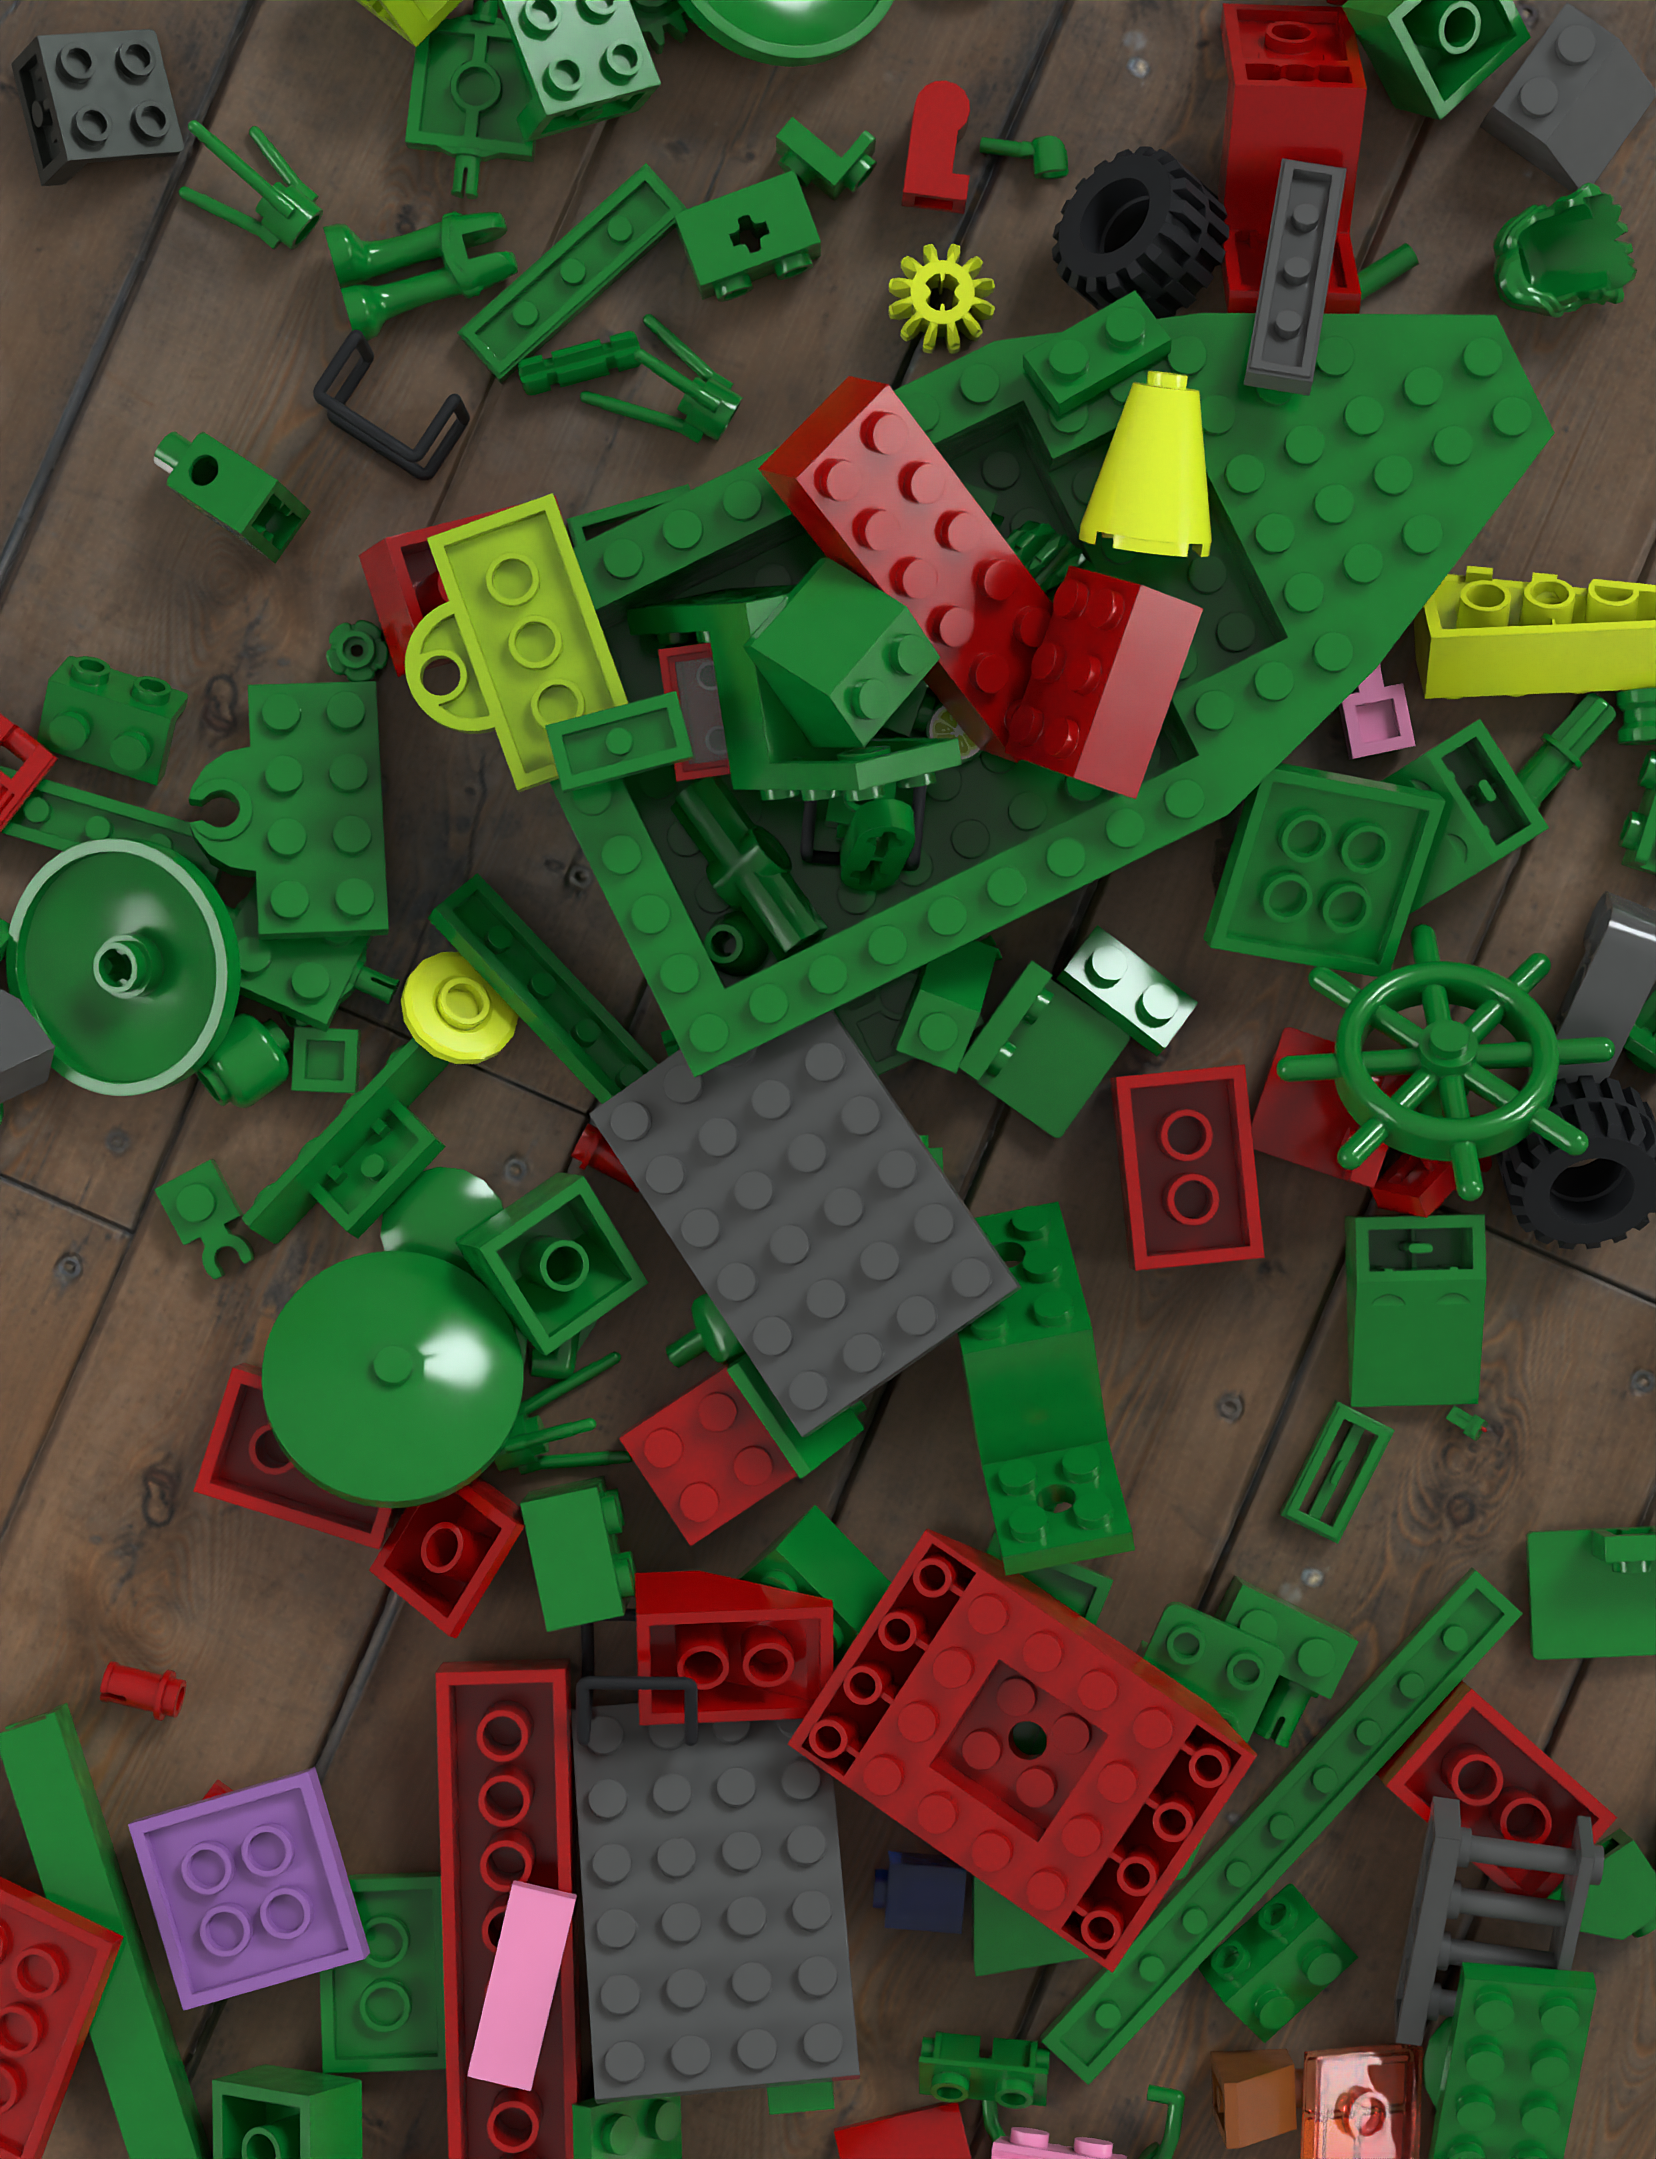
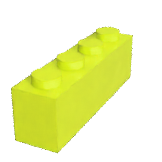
(1534, 636)

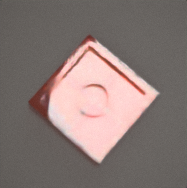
(1362, 2102)

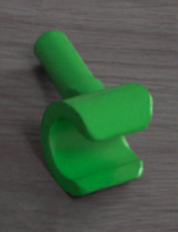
(1047, 152)

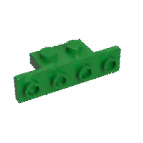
(361, 1157)

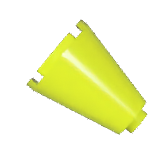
(1154, 474)

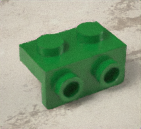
(110, 718)
(1277, 1963)

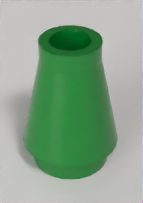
(750, 946)

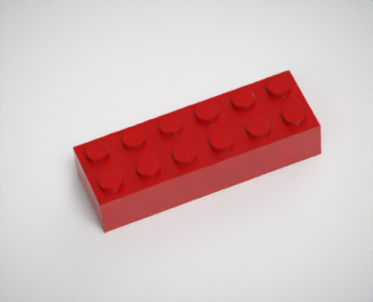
(906, 523)

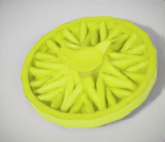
(456, 1011)

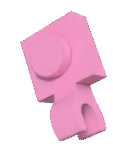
(1376, 718)

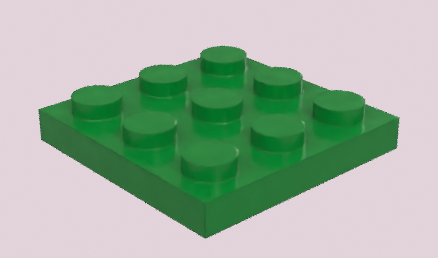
(1324, 870)

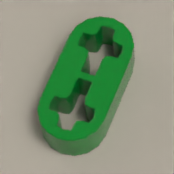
(877, 844)

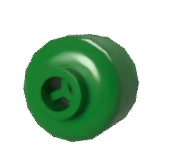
(247, 1062)

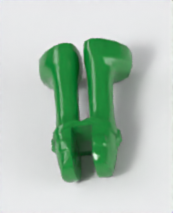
(363, 260)

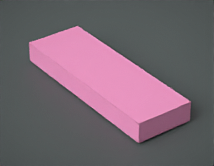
(522, 1985)

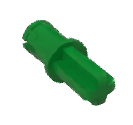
(1565, 747)

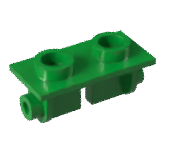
(1012, 2078)

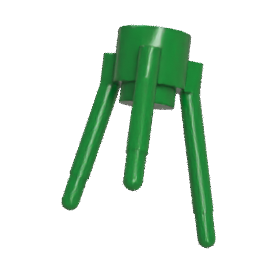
(286, 211)
(706, 400)
(531, 1438)

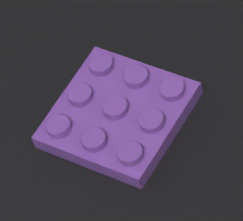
(249, 1889)

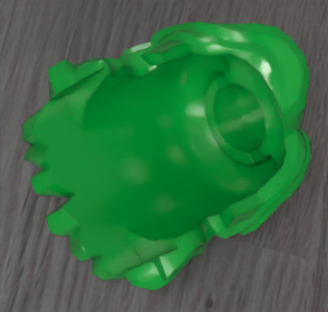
(1564, 255)

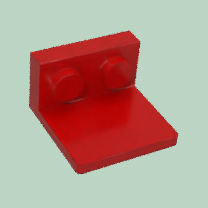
(1307, 1118)

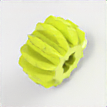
(966, 302)

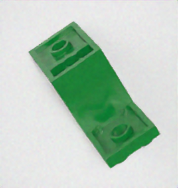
(760, 735)
(1041, 1404)

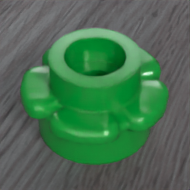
(374, 654)

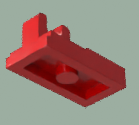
(1418, 1184)

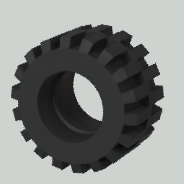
(1141, 229)
(1592, 1199)

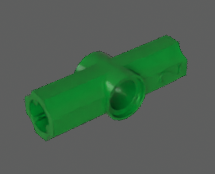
(748, 867)

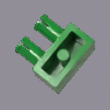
(1312, 1650)

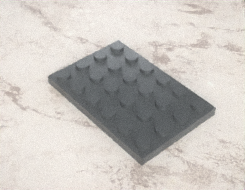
(807, 1214)
(710, 1909)

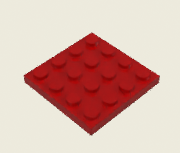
(49, 1993)

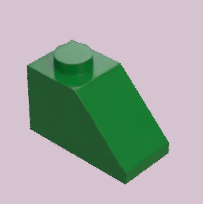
(946, 1006)
(1626, 1894)

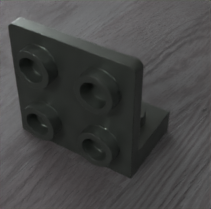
(95, 100)

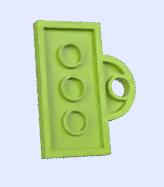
(518, 634)

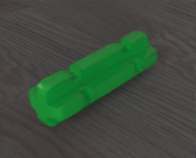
(578, 363)

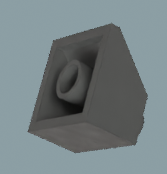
(1571, 101)

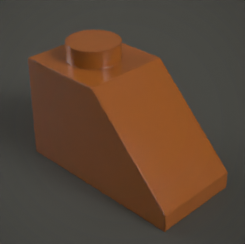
(1254, 2094)

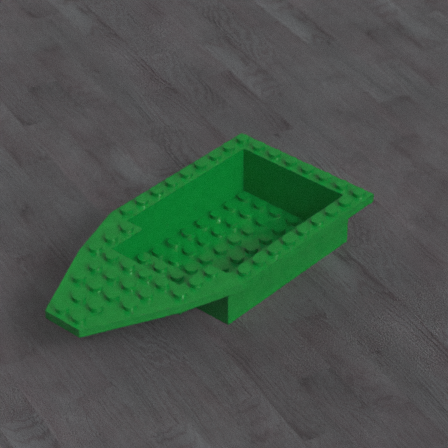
(1322, 552)

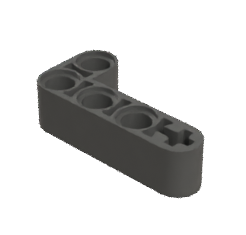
(1609, 981)

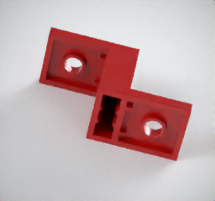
(1292, 97)

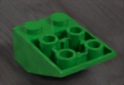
(1483, 811)
(1415, 1308)

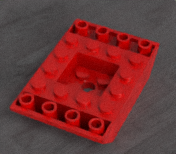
(926, 1735)

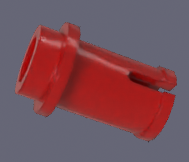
(596, 1153)
(143, 1690)

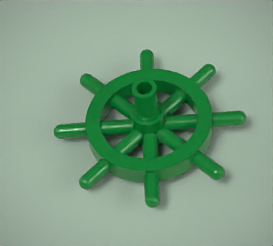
(1446, 1062)

